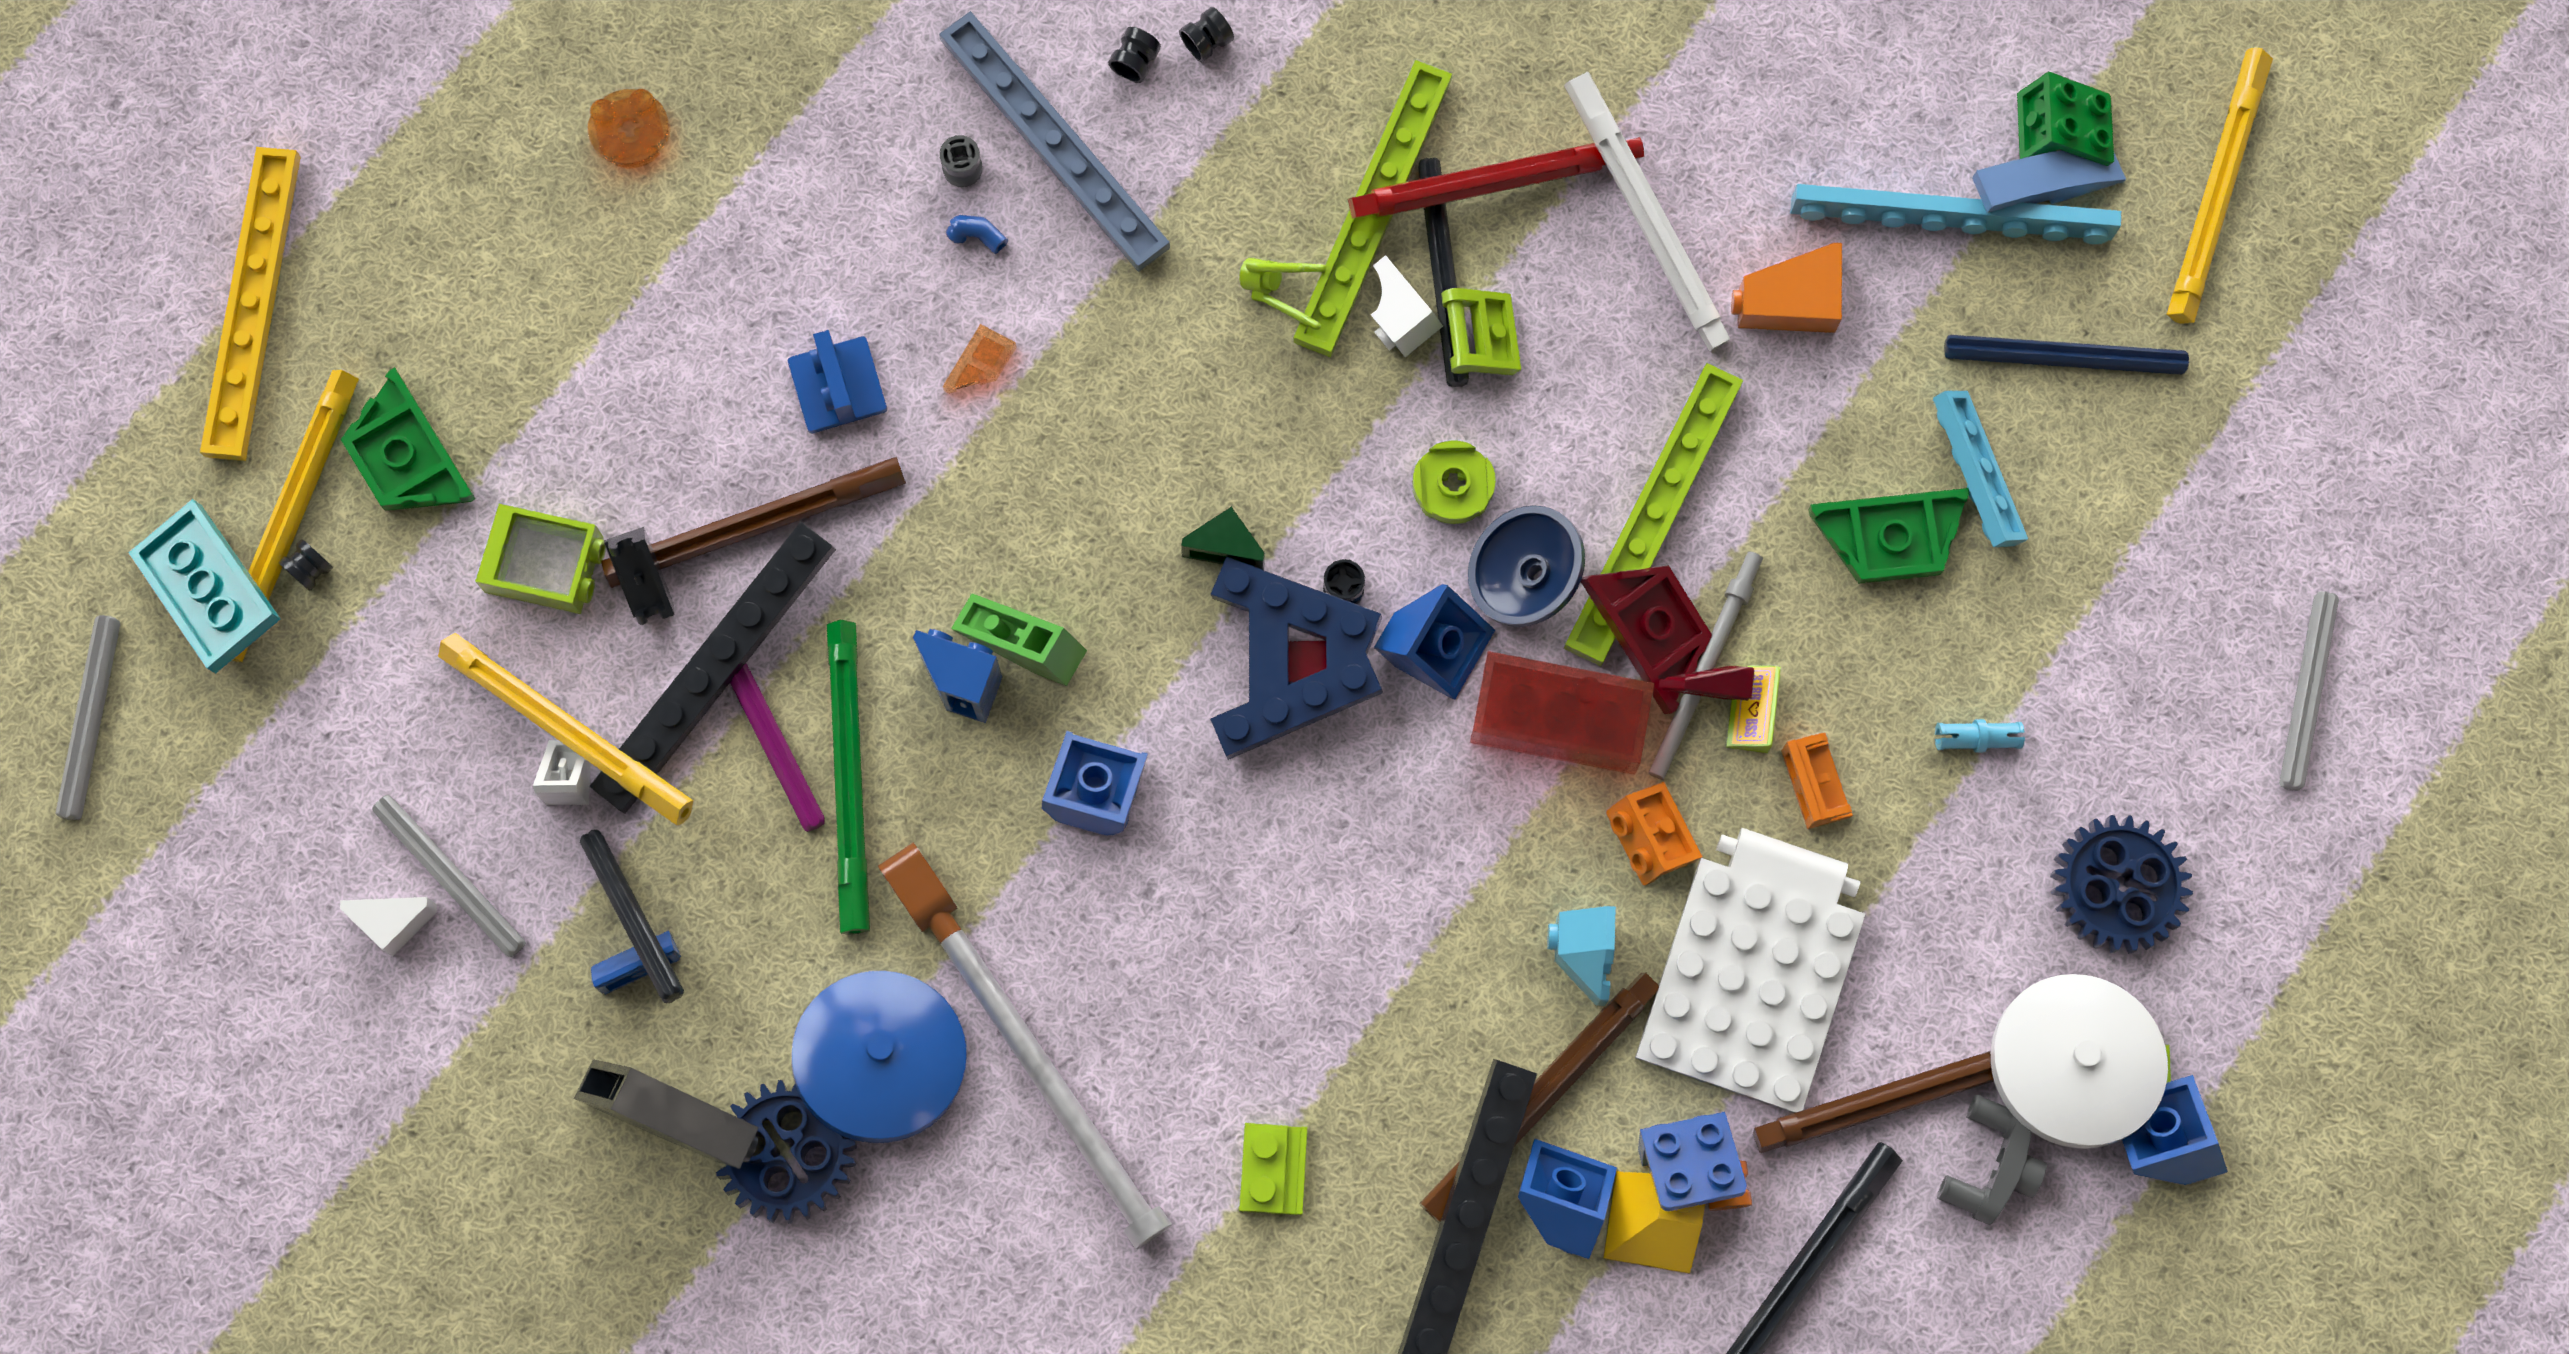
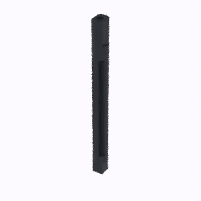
(1818, 1251)

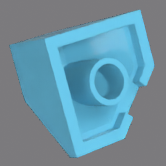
(1585, 948)

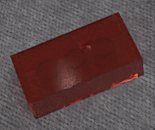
(1562, 713)

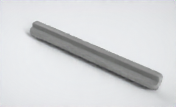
(2309, 691)
(88, 718)
(449, 876)

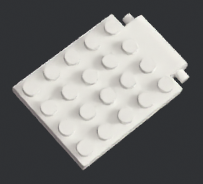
(1755, 971)

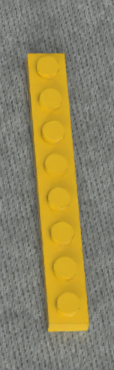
(250, 304)

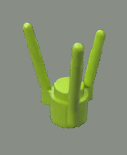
(1266, 276)

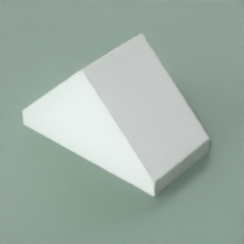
(562, 776)
(390, 920)

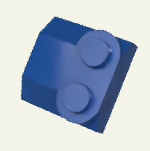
(1093, 785)

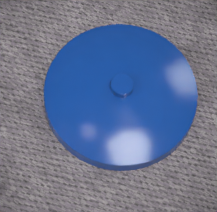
(878, 1056)

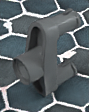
(2015, 1172)

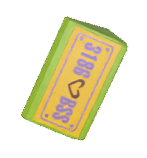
(1754, 720)

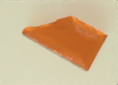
(981, 360)

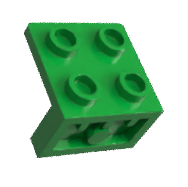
(2065, 117)

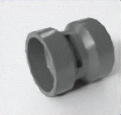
(961, 170)

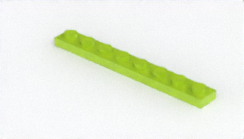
(1362, 236)
(1660, 499)

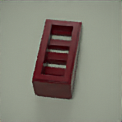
(1718, 683)

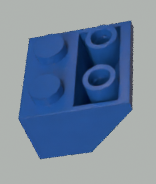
(961, 674)

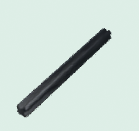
(1442, 267)

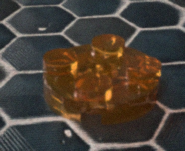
(622, 106)

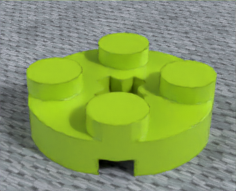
(1469, 465)

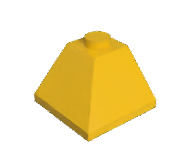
(1646, 1233)

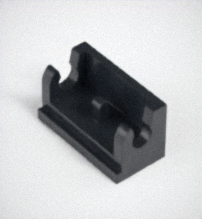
(640, 575)

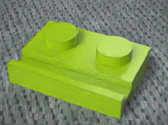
(1273, 1169)

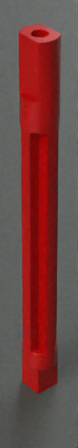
(1483, 180)

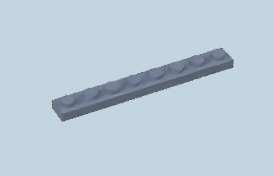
(1054, 141)

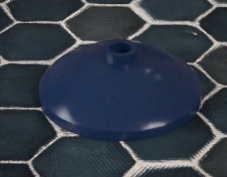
(1510, 556)

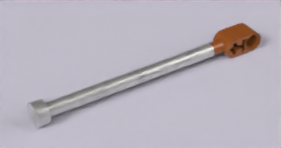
(932, 908)

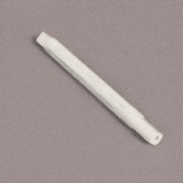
(1647, 210)

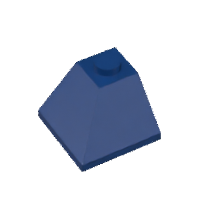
(1436, 640)
(2176, 1139)
(1566, 1196)

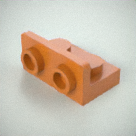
(1653, 833)

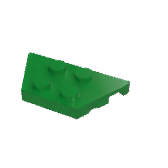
(402, 452)
(1892, 534)

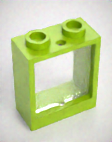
(541, 559)

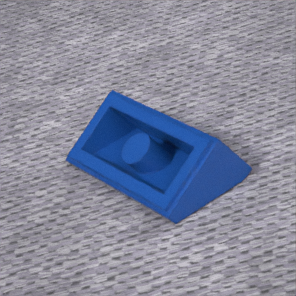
(627, 966)

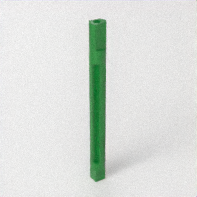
(848, 778)

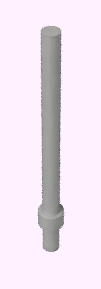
(1737, 594)

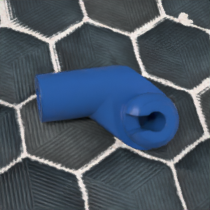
(978, 227)

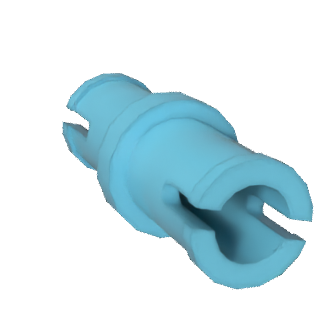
(1979, 735)

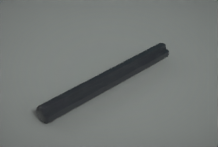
(631, 916)

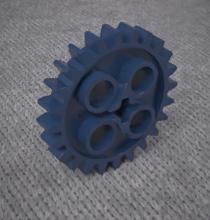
(2109, 919)
(755, 1174)

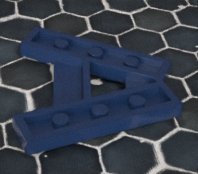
(1274, 704)

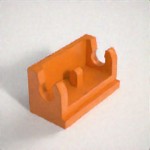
(1815, 780)

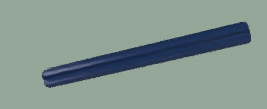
(2066, 354)

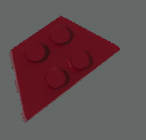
(1652, 624)

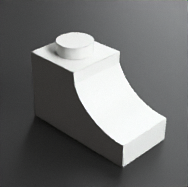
(1402, 313)

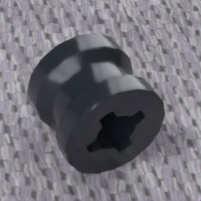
(305, 565)

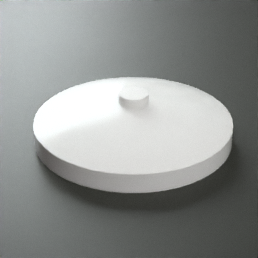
(2079, 1061)

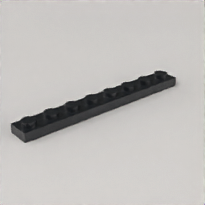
(720, 658)
(1468, 1210)

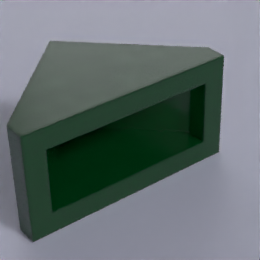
(1223, 538)

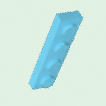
(1980, 469)

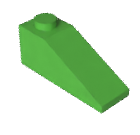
(1021, 638)

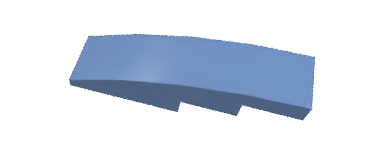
(2043, 177)

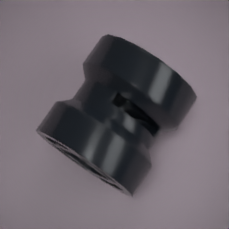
(1206, 34)
(1134, 54)
(1342, 576)

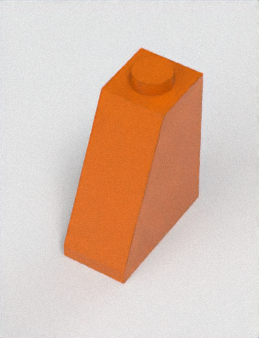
(1793, 294)

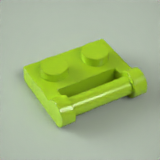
(1492, 331)

